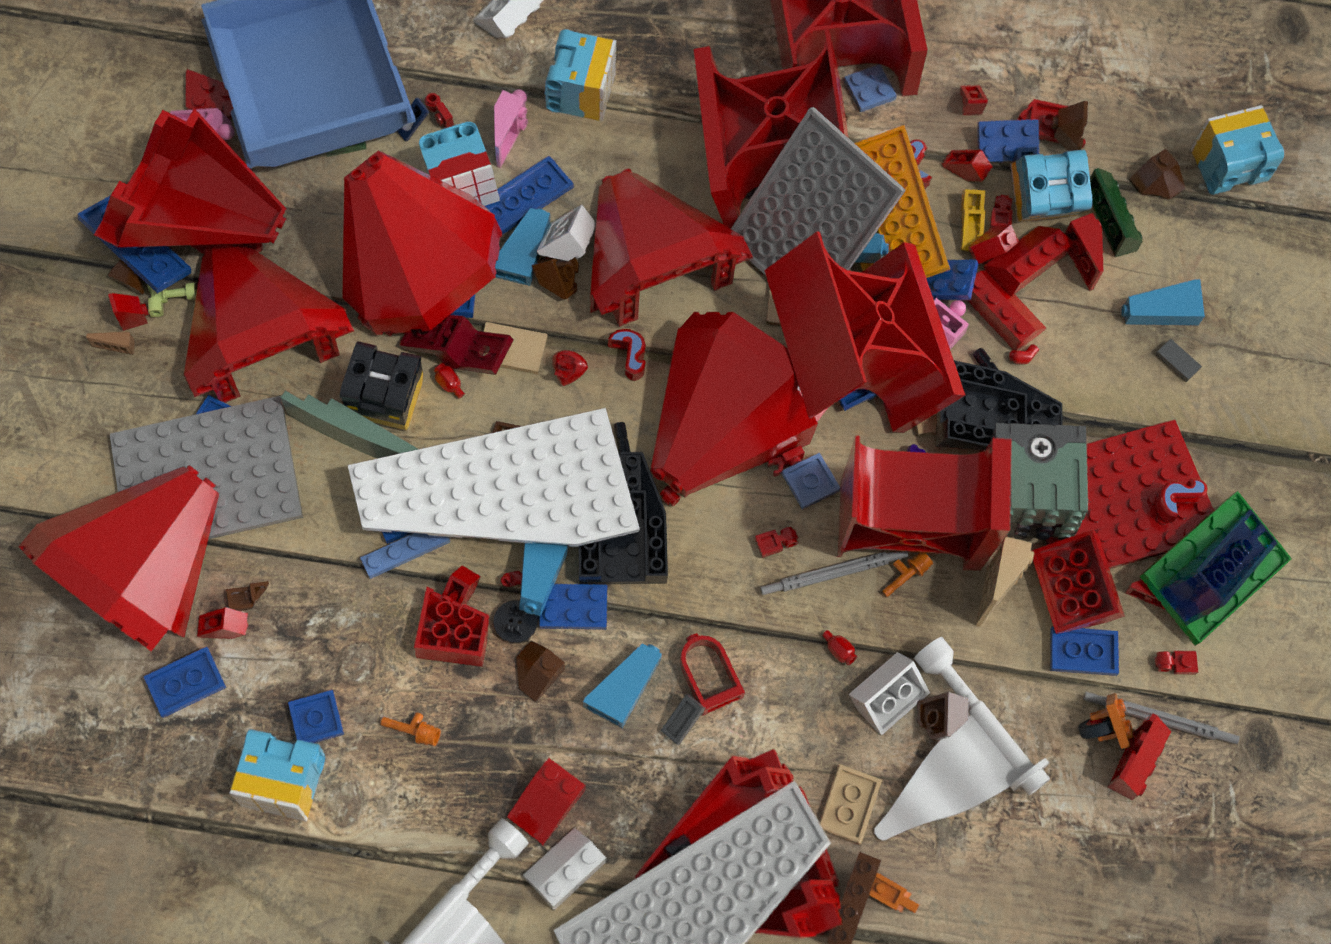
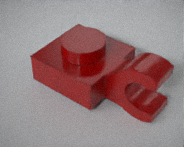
(787, 459)

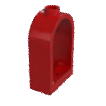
(722, 698)

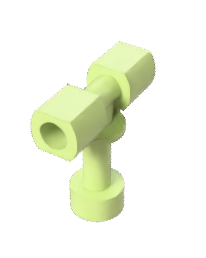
(155, 303)

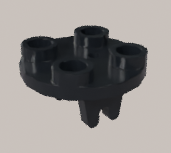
(514, 632)

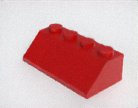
(1029, 258)
(1004, 312)

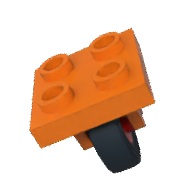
(1109, 723)

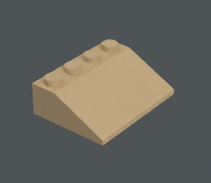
(1002, 573)

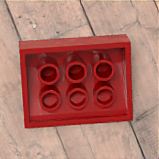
(1077, 583)

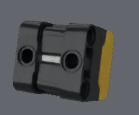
(382, 385)

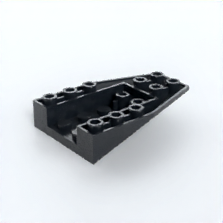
(990, 399)
(638, 555)

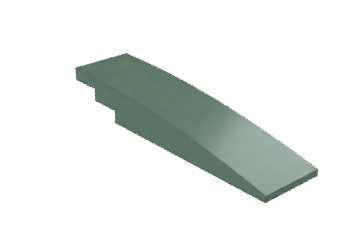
(345, 426)

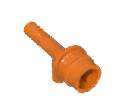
(918, 565)
(424, 732)

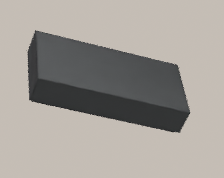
(1178, 360)
(683, 719)

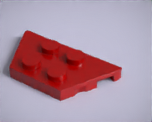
(207, 93)
(1044, 112)

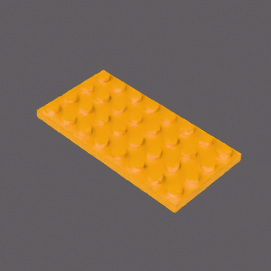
(912, 216)

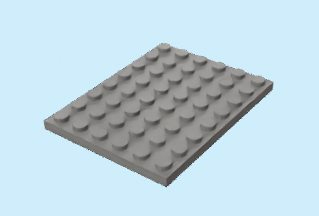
(818, 186)
(235, 447)

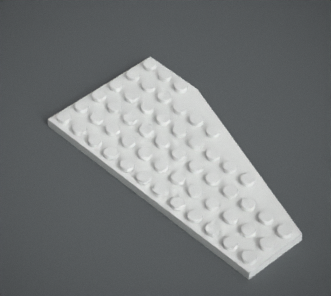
(514, 485)
(714, 887)

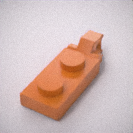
(892, 894)

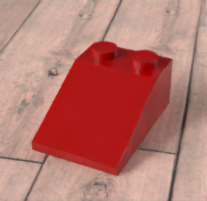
(1087, 248)
(546, 801)

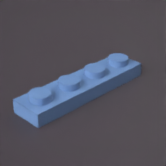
(401, 552)

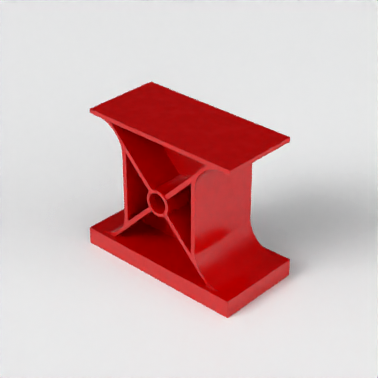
(860, 34)
(755, 117)
(864, 332)
(926, 502)

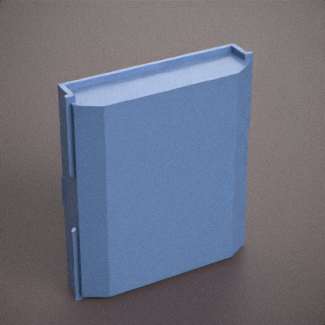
(305, 75)

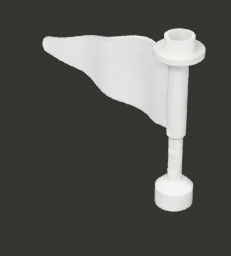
(964, 767)
(453, 917)

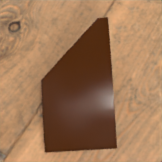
(125, 275)
(245, 597)

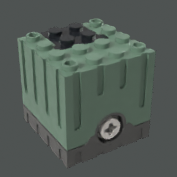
(1046, 479)

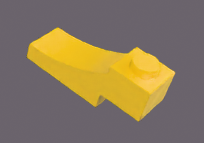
(972, 216)

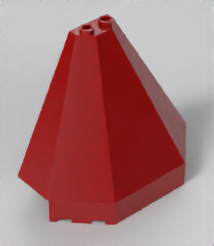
(190, 193)
(651, 239)
(412, 246)
(251, 312)
(726, 403)
(133, 552)
(736, 788)

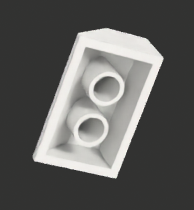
(503, 16)
(568, 235)
(889, 692)
(565, 868)

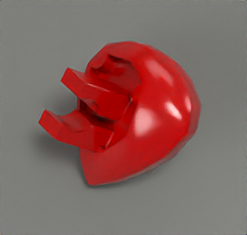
(568, 366)

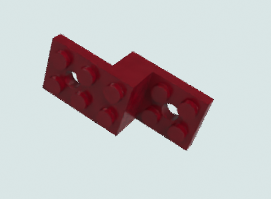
(460, 345)

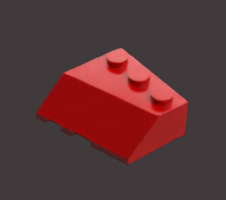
(451, 631)
(1140, 758)

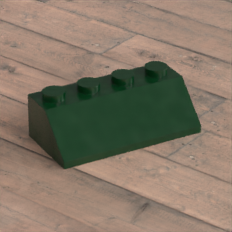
(1113, 214)

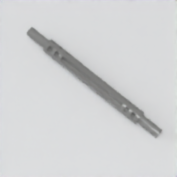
(833, 572)
(1169, 720)

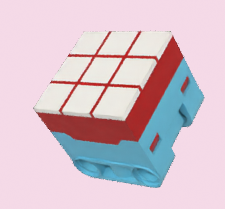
(460, 160)

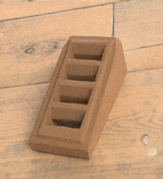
(113, 341)

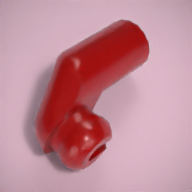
(1023, 357)
(511, 579)

